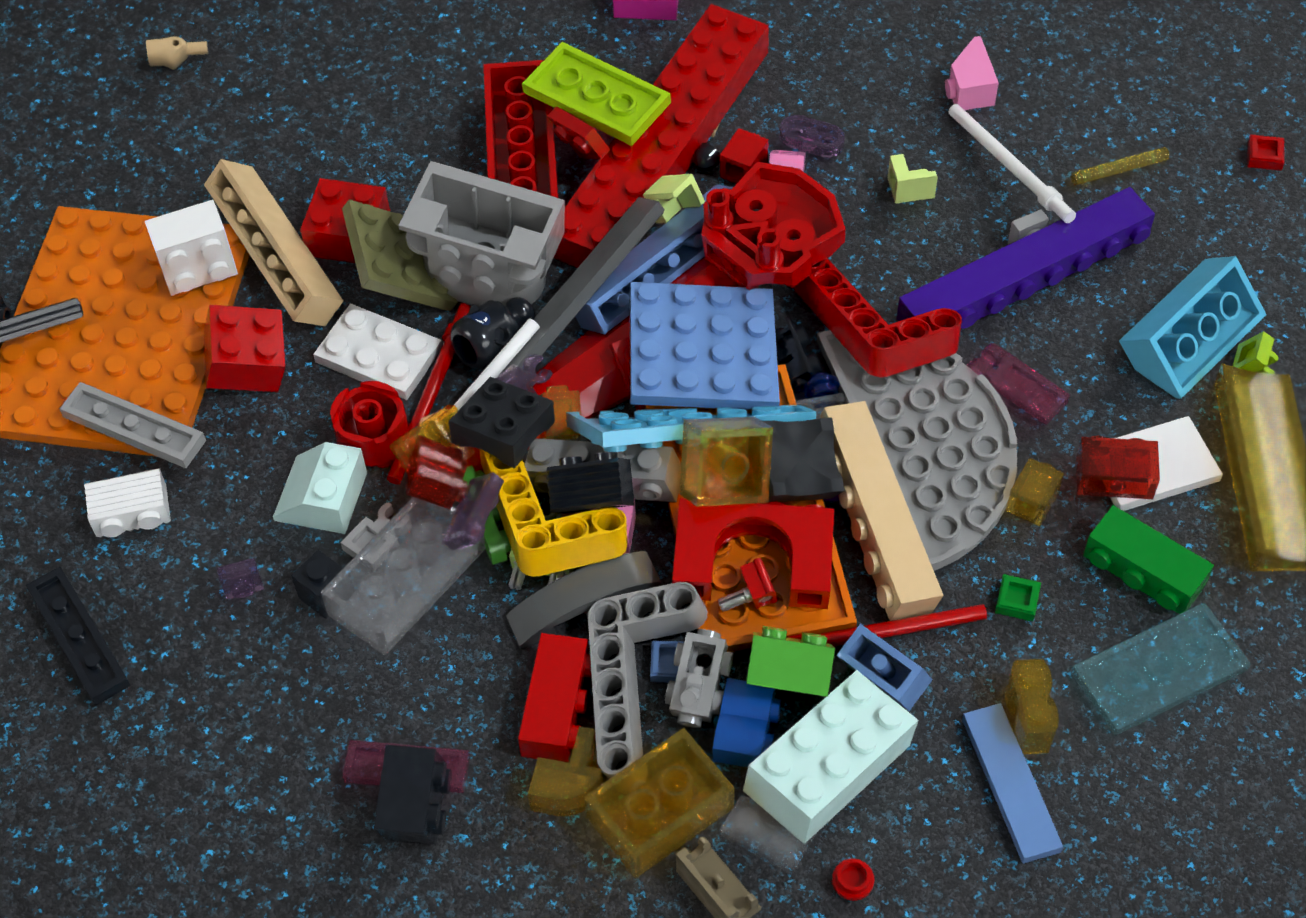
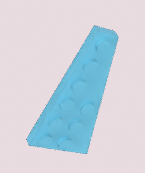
(654, 426)

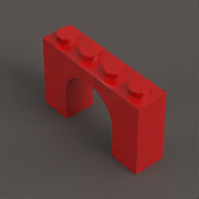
(800, 530)

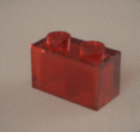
(1117, 467)

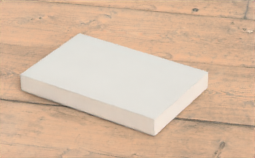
(1183, 461)

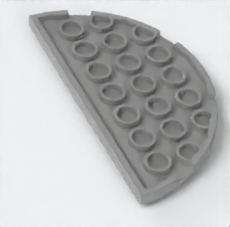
(944, 441)

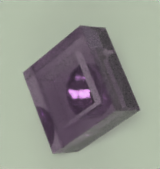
(240, 579)

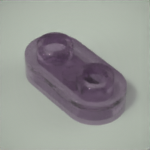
(812, 136)

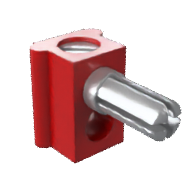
(758, 588)

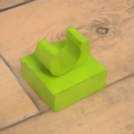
(1256, 354)

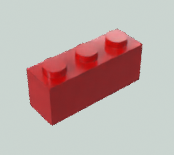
(555, 698)

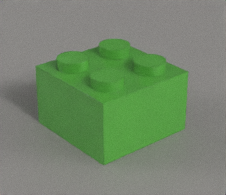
(789, 662)

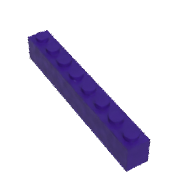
(1035, 260)

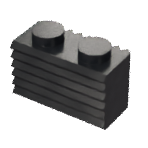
(591, 484)

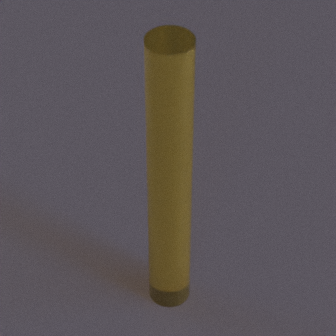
(1120, 166)

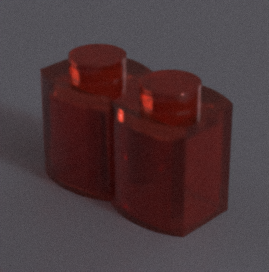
(436, 473)

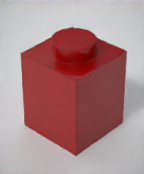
(742, 154)

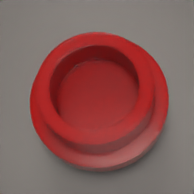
(853, 879)

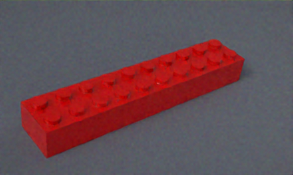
(703, 86)

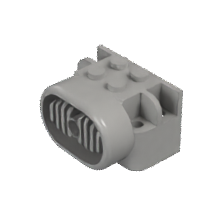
(483, 235)

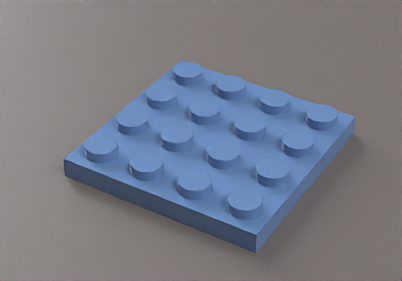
(702, 346)

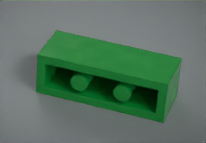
(1147, 560)

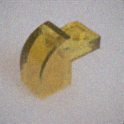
(561, 786)

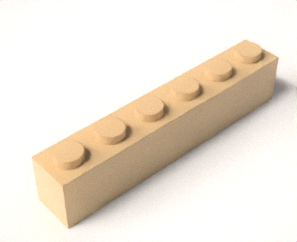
(273, 243)
(881, 516)

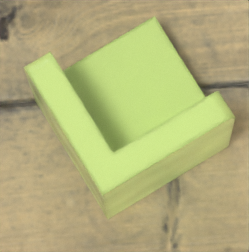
(910, 185)
(675, 193)

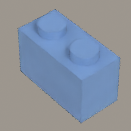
(885, 667)

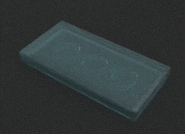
(1160, 668)

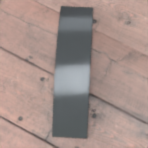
(578, 592)

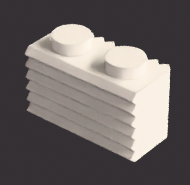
(127, 503)

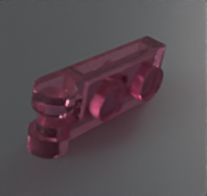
(1020, 383)

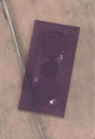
(472, 512)

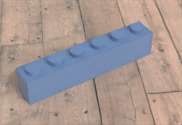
(654, 260)

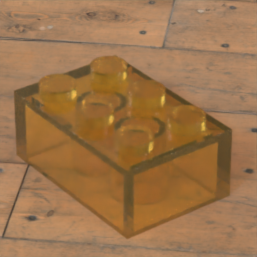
(659, 802)

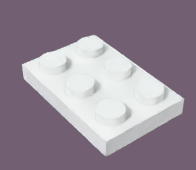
(378, 350)

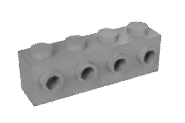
(653, 470)

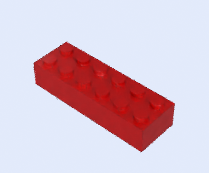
(518, 130)

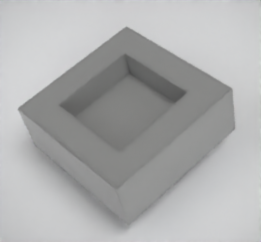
(1027, 225)

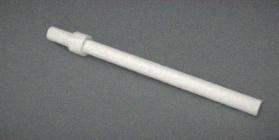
(1046, 195)

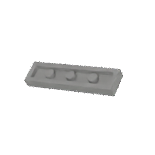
(133, 425)

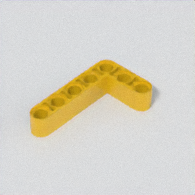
(553, 544)

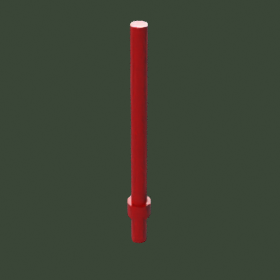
(431, 389)
(910, 624)

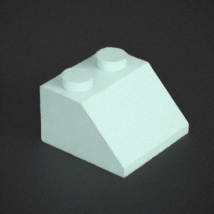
(323, 488)

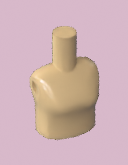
(172, 51)

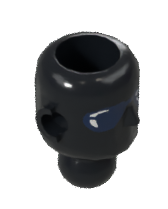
(487, 329)

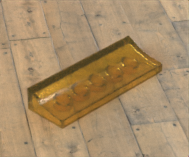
(1266, 465)

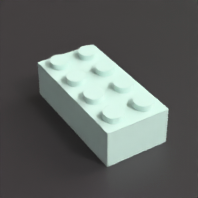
(829, 756)

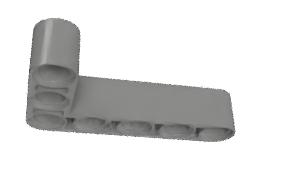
(621, 671)

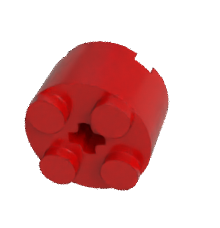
(370, 420)

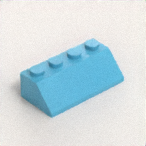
(1194, 326)

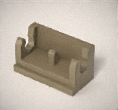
(715, 883)

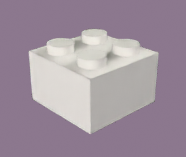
(192, 247)

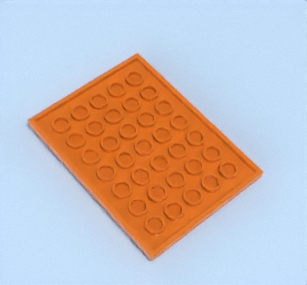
(127, 342)

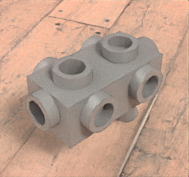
(696, 690)

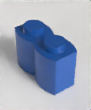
(744, 723)

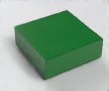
(1018, 597)

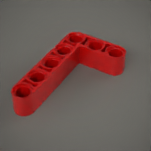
(867, 336)

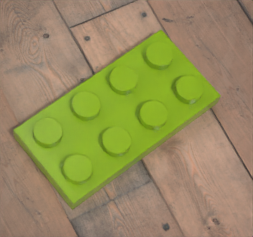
(597, 93)

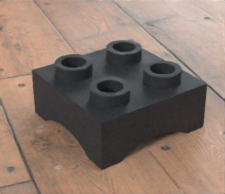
(502, 420)
(803, 461)

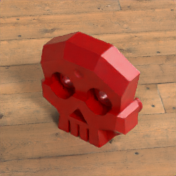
(757, 244)

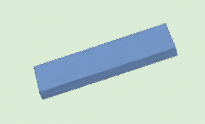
(1012, 783)

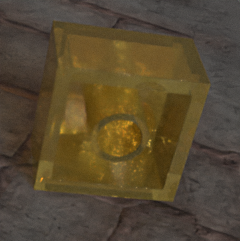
(726, 461)

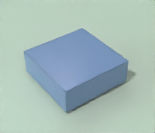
(663, 661)

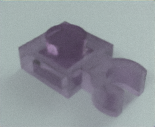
(527, 376)

